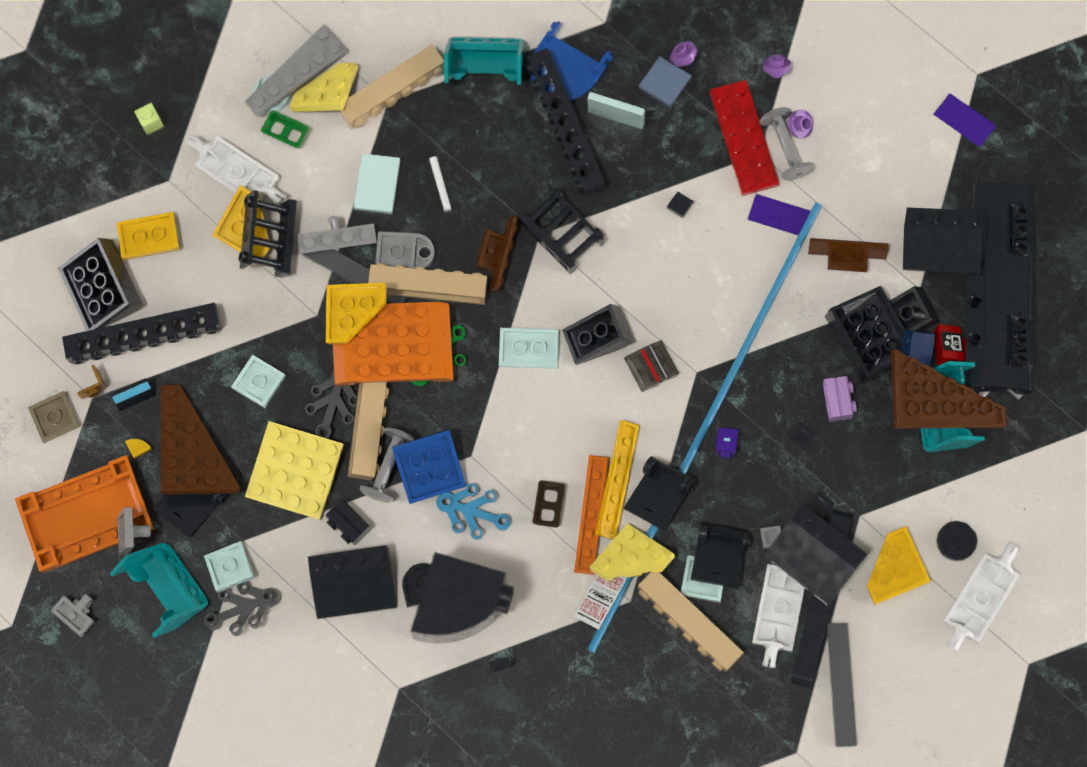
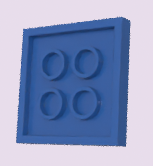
(429, 466)

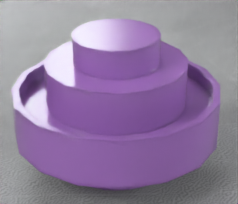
(683, 54)
(776, 66)
(800, 124)

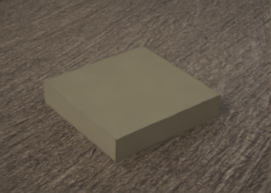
(54, 417)

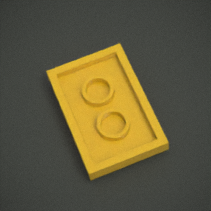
(148, 235)

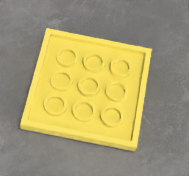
(294, 470)

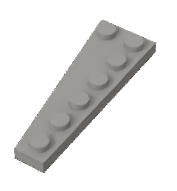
(306, 63)

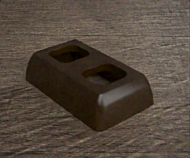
(541, 504)

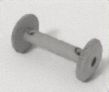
(776, 118)
(387, 465)

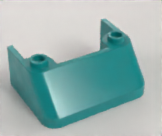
(484, 56)
(950, 438)
(169, 582)

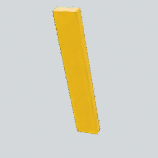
(617, 480)

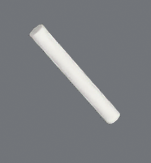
(440, 184)

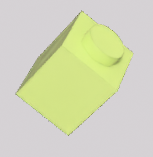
(149, 118)

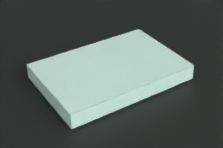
(616, 110)
(377, 183)
(528, 348)

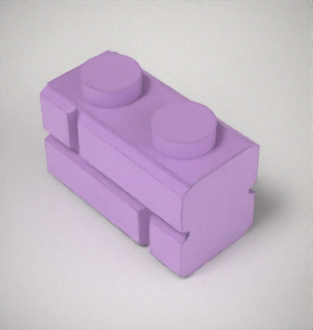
(838, 398)

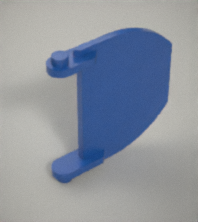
(575, 69)

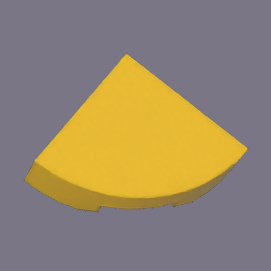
(137, 447)

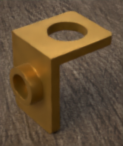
(95, 389)

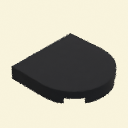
(414, 582)

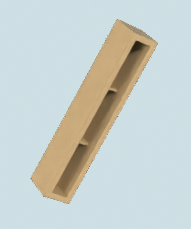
(392, 86)
(430, 284)
(367, 430)
(690, 620)

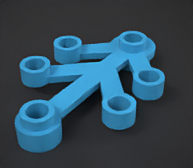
(469, 510)

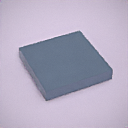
(665, 82)

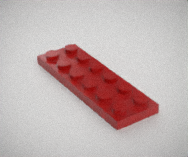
(744, 138)

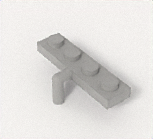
(336, 237)

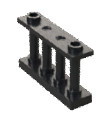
(285, 228)
(555, 247)

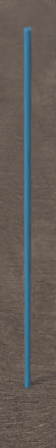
(721, 395)

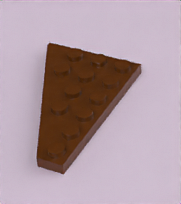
(935, 401)
(187, 452)

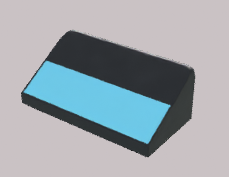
(133, 394)

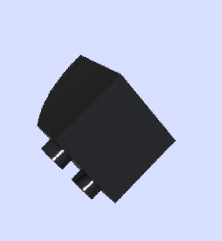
(459, 600)

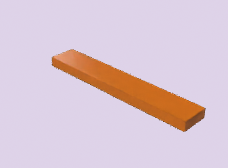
(591, 508)

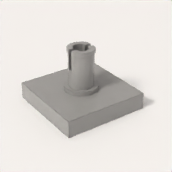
(127, 531)

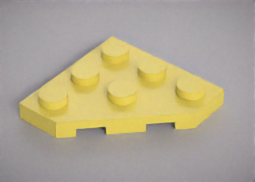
(327, 91)
(631, 555)

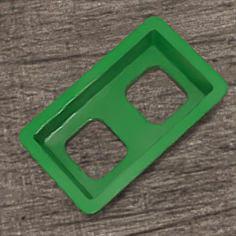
(289, 125)

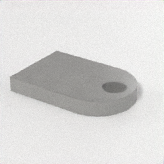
(404, 249)

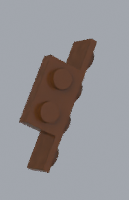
(494, 252)
(846, 254)

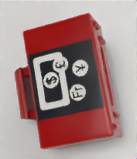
(949, 344)

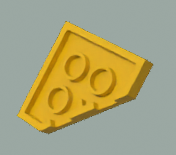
(231, 225)
(351, 308)
(896, 568)

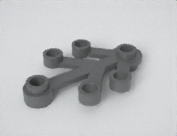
(332, 401)
(243, 608)

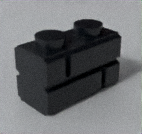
(347, 522)

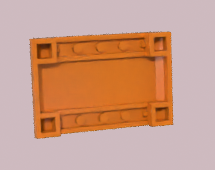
(398, 346)
(81, 514)

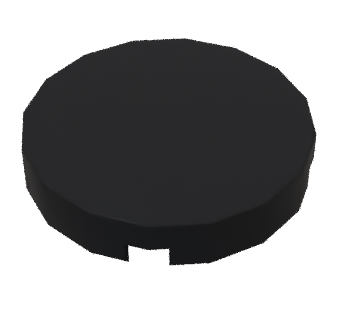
(956, 541)

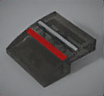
(651, 366)

